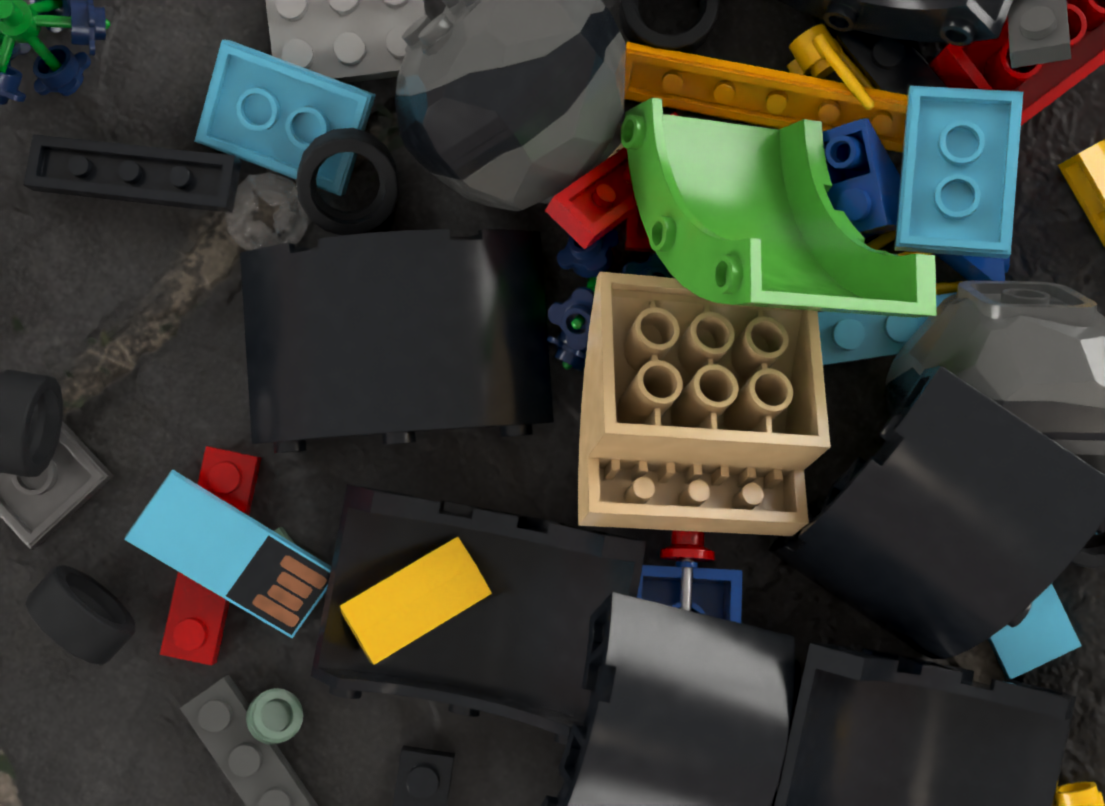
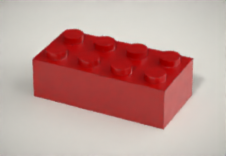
(988, 62)

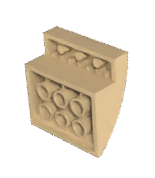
(697, 411)

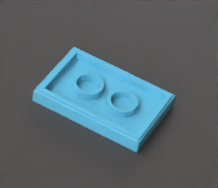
(275, 110)
(959, 171)

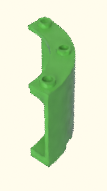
(751, 222)

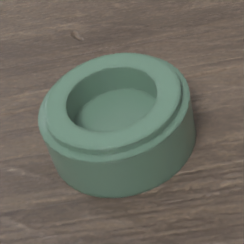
(274, 716)

